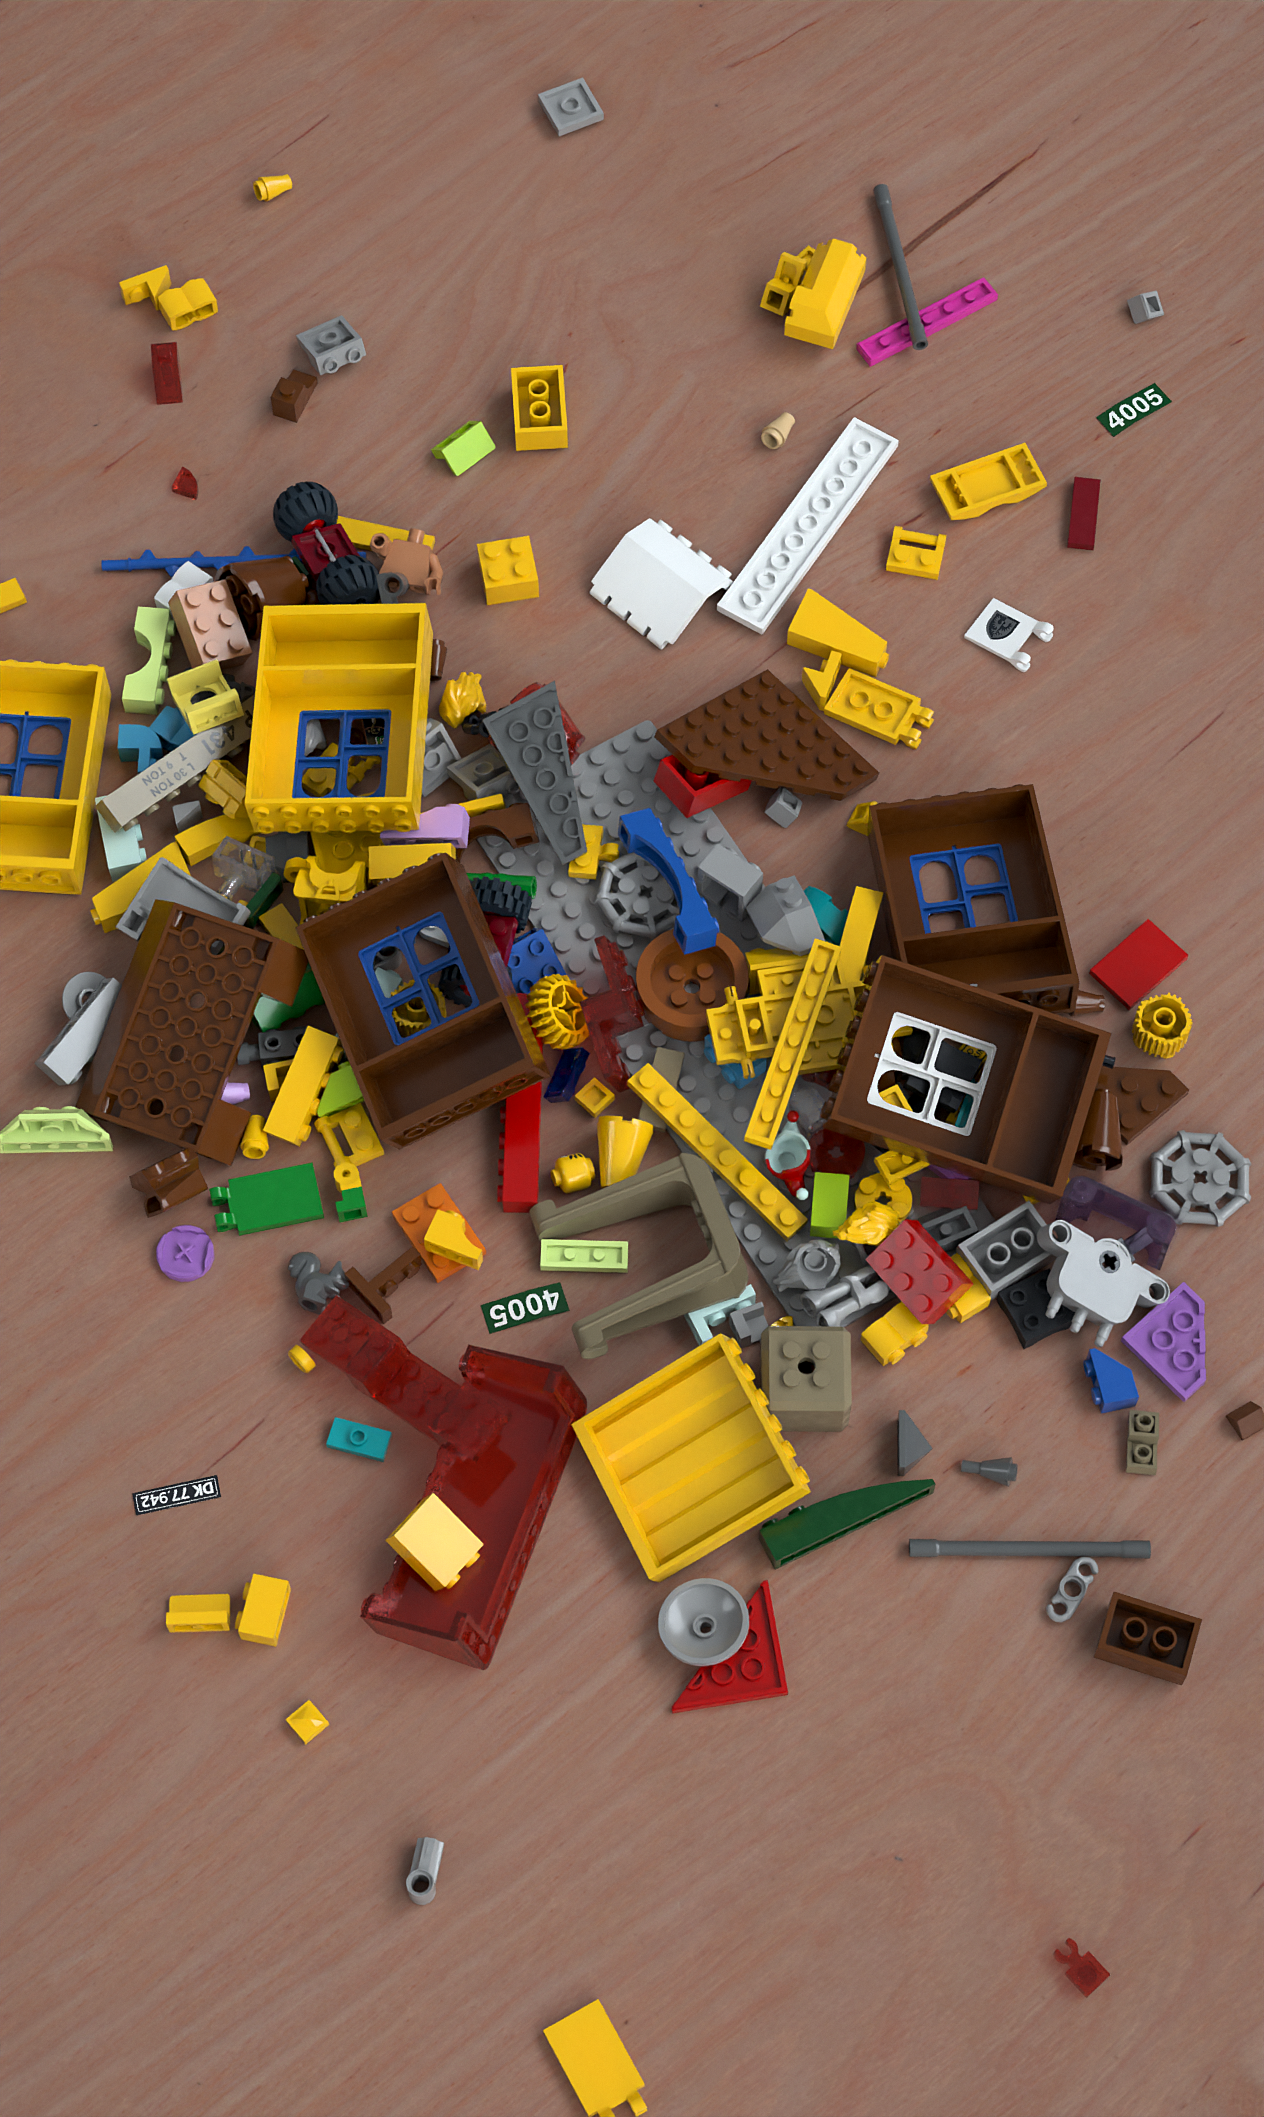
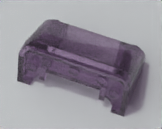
(1090, 1193)

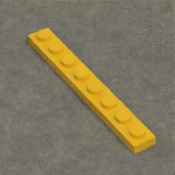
(792, 1044)
(717, 1152)

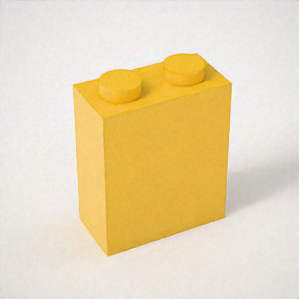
(435, 1543)

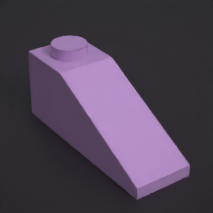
(437, 825)

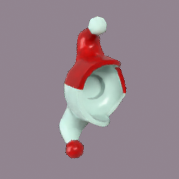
(790, 1157)

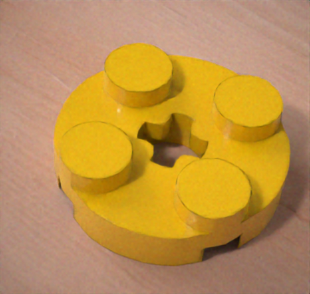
(874, 1186)

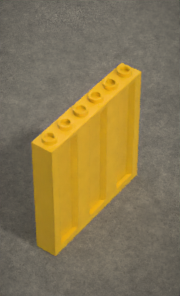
(691, 1457)

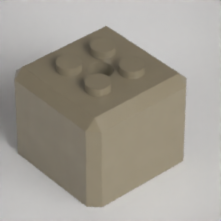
(811, 1400)

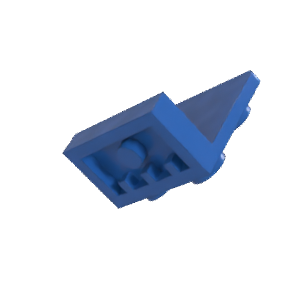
(532, 960)

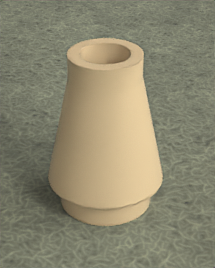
(776, 432)

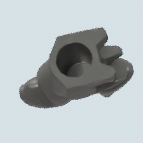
(313, 1286)

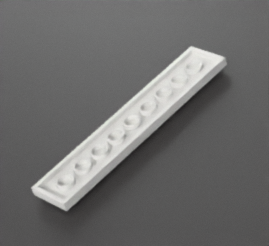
(807, 526)

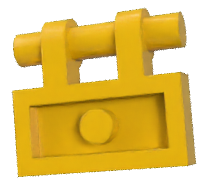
(322, 780)

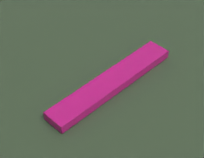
(933, 318)

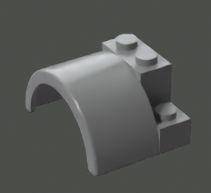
(174, 885)

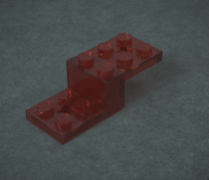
(612, 1013)

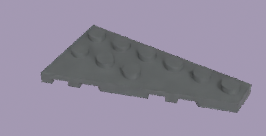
(537, 755)

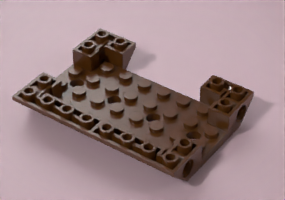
(156, 1016)

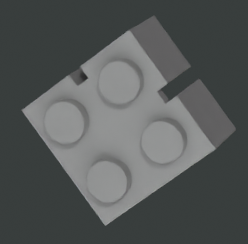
(727, 872)

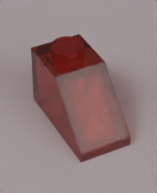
(167, 373)

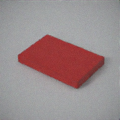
(1138, 964)

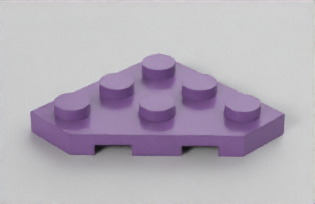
(1173, 1341)

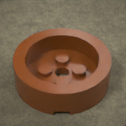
(666, 971)

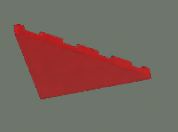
(750, 1673)

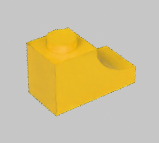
(448, 1240)

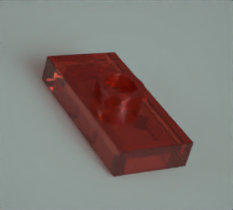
(949, 1193)

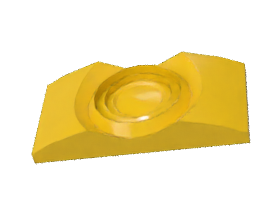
(988, 482)

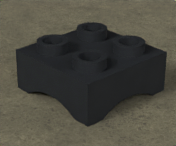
(950, 1062)
(1026, 1309)

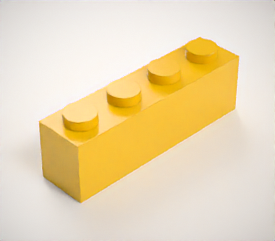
(304, 1086)

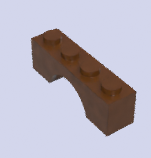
(512, 824)

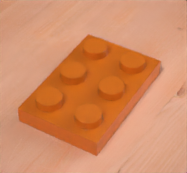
(415, 1219)

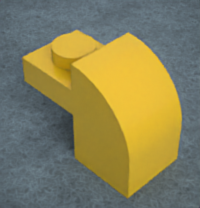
(783, 285)

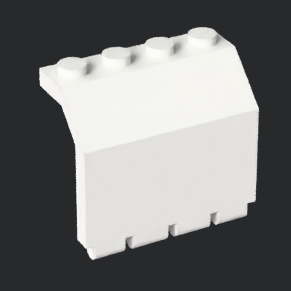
(657, 581)

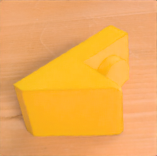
(146, 285)
(821, 682)

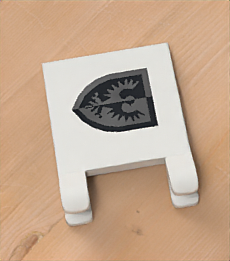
(1005, 631)

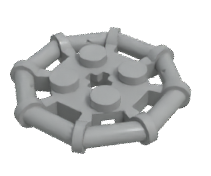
(629, 900)
(1205, 1163)

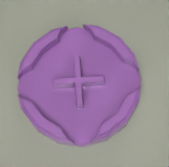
(185, 1253)

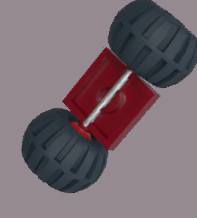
(308, 520)

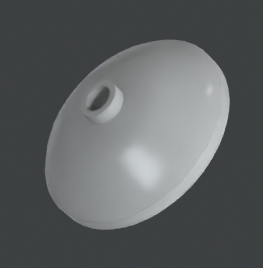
(701, 1605)

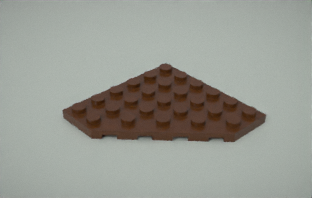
(767, 737)

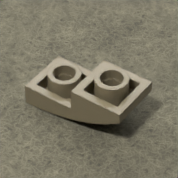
(1142, 1442)

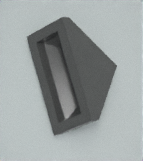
(910, 1444)

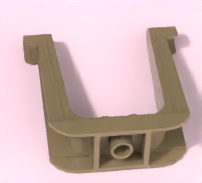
(707, 1283)

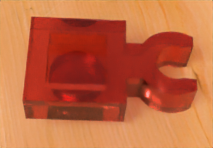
(1084, 1970)

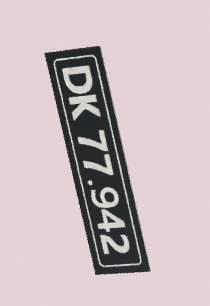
(176, 1495)

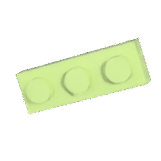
(584, 1255)

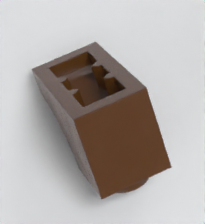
(292, 395)

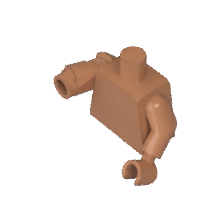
(410, 559)

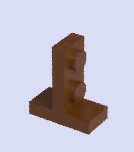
(384, 1283)

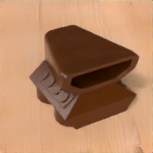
(169, 1182)

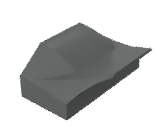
(287, 846)
(949, 1226)

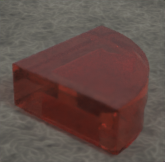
(185, 484)

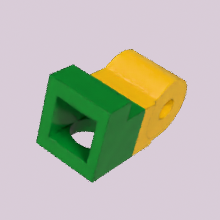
(349, 1184)

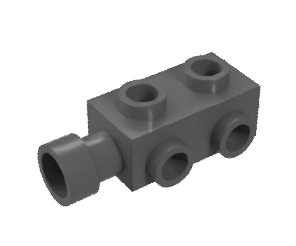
(285, 1042)

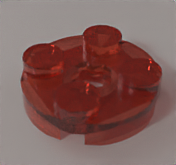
(823, 1162)

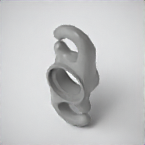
(1069, 1602)

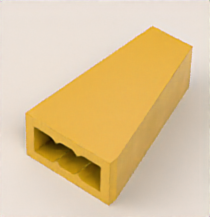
(826, 628)
(116, 898)

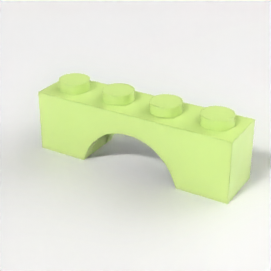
(144, 688)

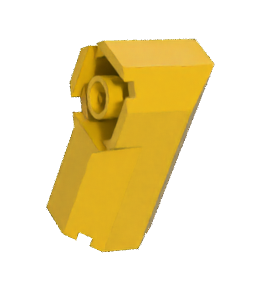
(825, 294)

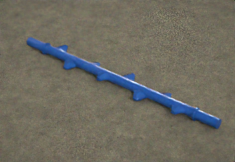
(171, 565)

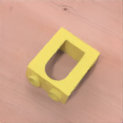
(211, 711)

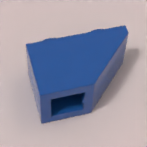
(1112, 1382)

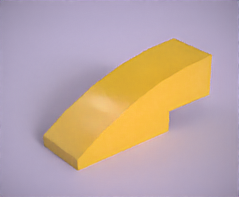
(203, 839)

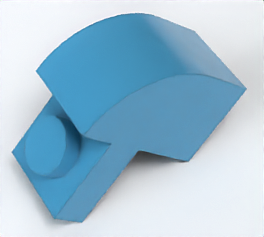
(139, 745)

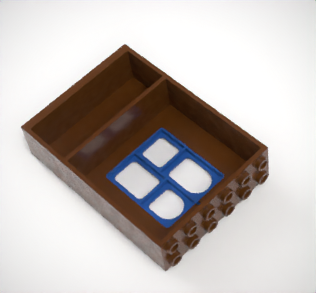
(1016, 959)
(458, 1060)

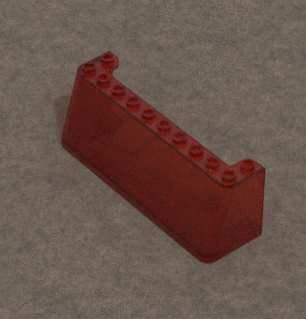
(498, 1500)

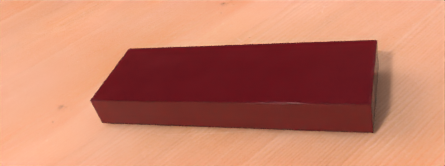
(1083, 513)

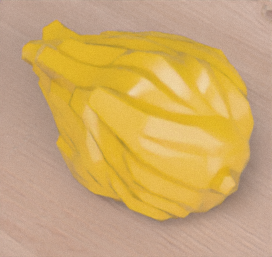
(462, 699)
(869, 1224)

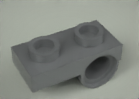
(388, 596)

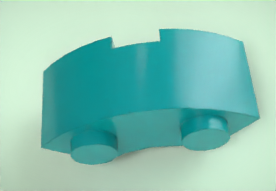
(829, 917)

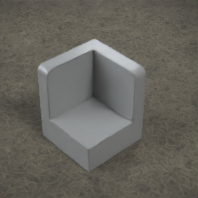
(748, 1324)

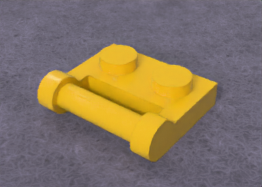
(915, 560)
(357, 1132)

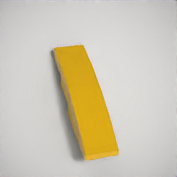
(859, 931)

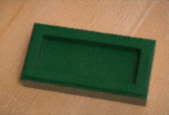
(264, 899)

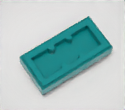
(359, 1439)

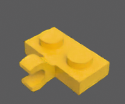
(587, 864)

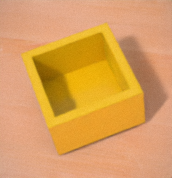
(508, 570)

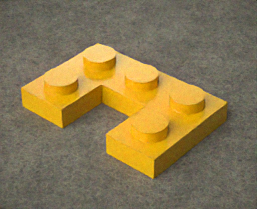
(892, 1164)

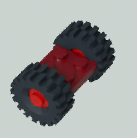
(506, 914)

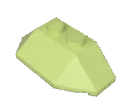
(54, 1131)

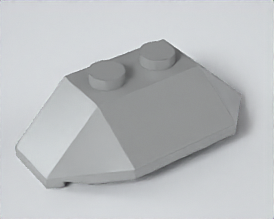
(785, 917)

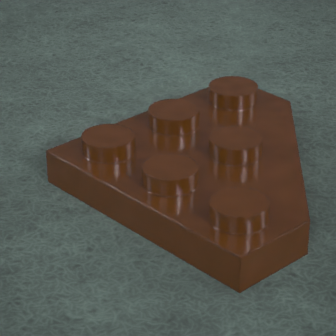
(1141, 1096)

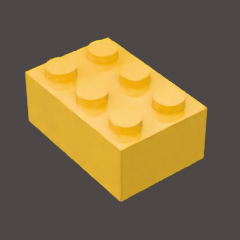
(539, 407)

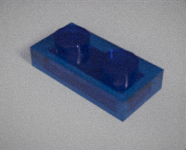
(566, 1075)

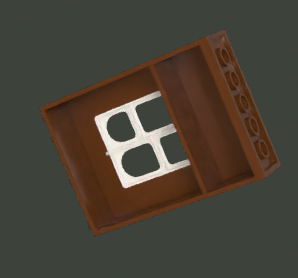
(1024, 1106)

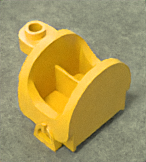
(321, 889)

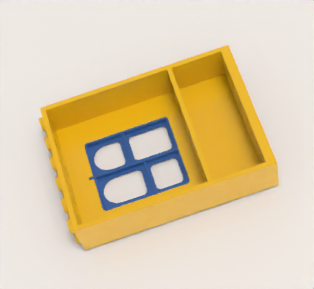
(345, 668)
(48, 838)

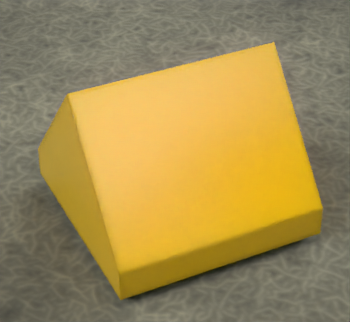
(860, 817)

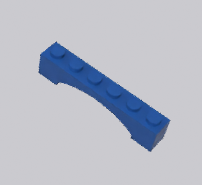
(645, 836)

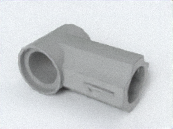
(425, 1868)

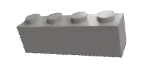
(80, 1036)

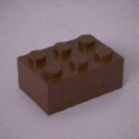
(1148, 1638)

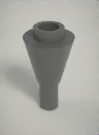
(998, 1470)

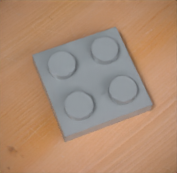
(570, 106)

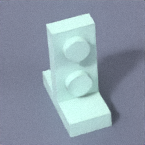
(716, 1314)

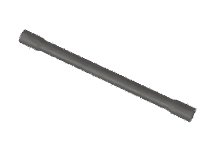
(916, 328)
(1126, 1549)

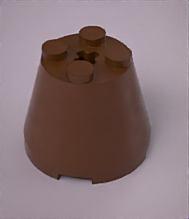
(260, 585)

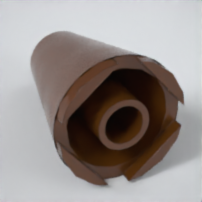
(1101, 1135)

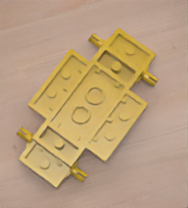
(752, 1026)

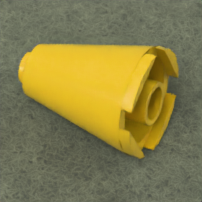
(621, 1147)

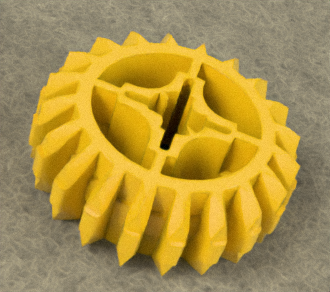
(557, 1011)

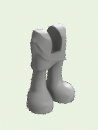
(816, 1301)

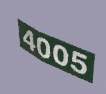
(1133, 409)
(524, 1307)

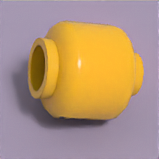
(573, 1173)

